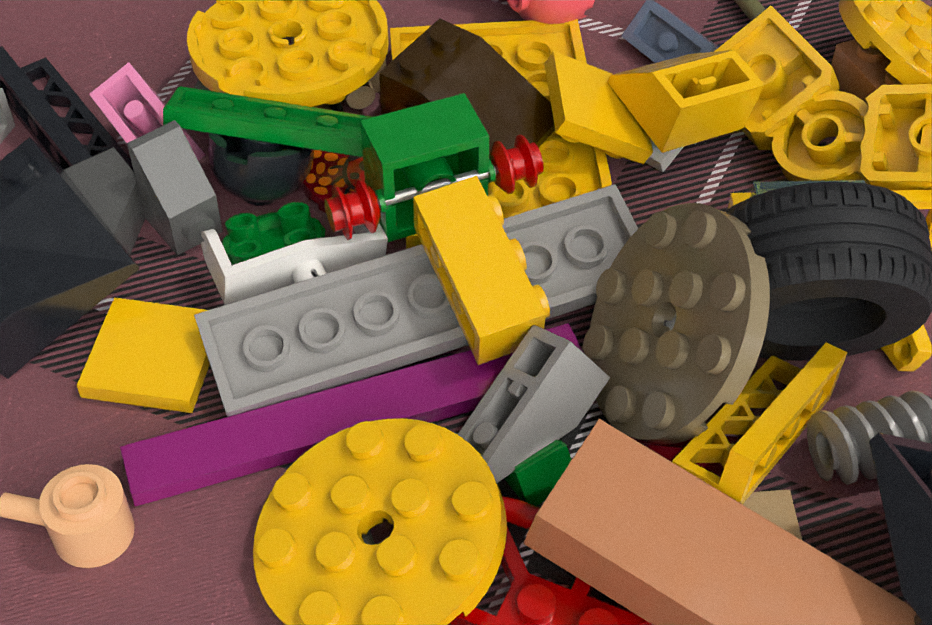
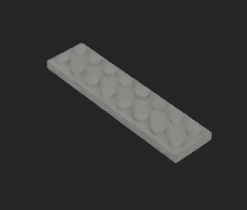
(395, 307)

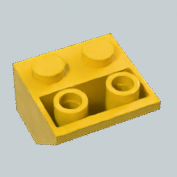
(689, 97)

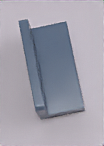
(664, 35)

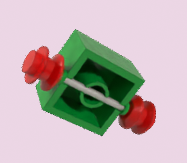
(421, 152)

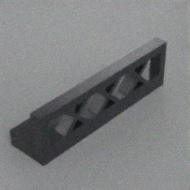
(43, 123)

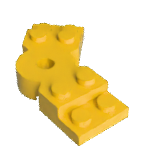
(802, 104)

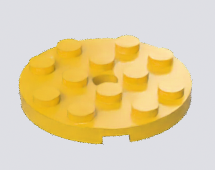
(898, 30)
(242, 49)
(432, 564)

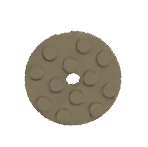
(706, 273)

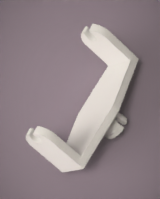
(288, 264)

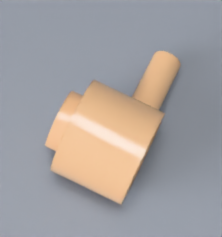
(82, 514)

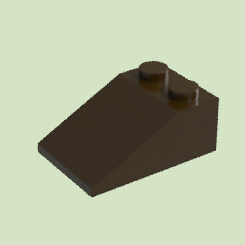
(457, 62)

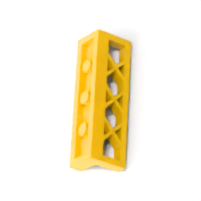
(764, 436)

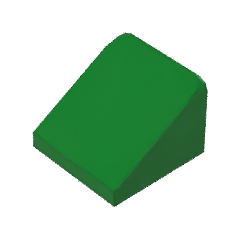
(539, 473)

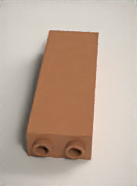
(690, 551)

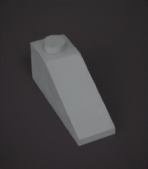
(533, 401)

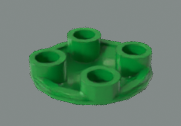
(257, 235)

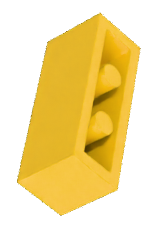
(479, 267)

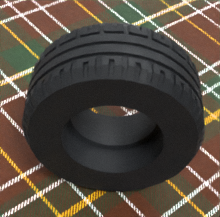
(841, 266)

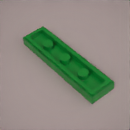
(265, 120)

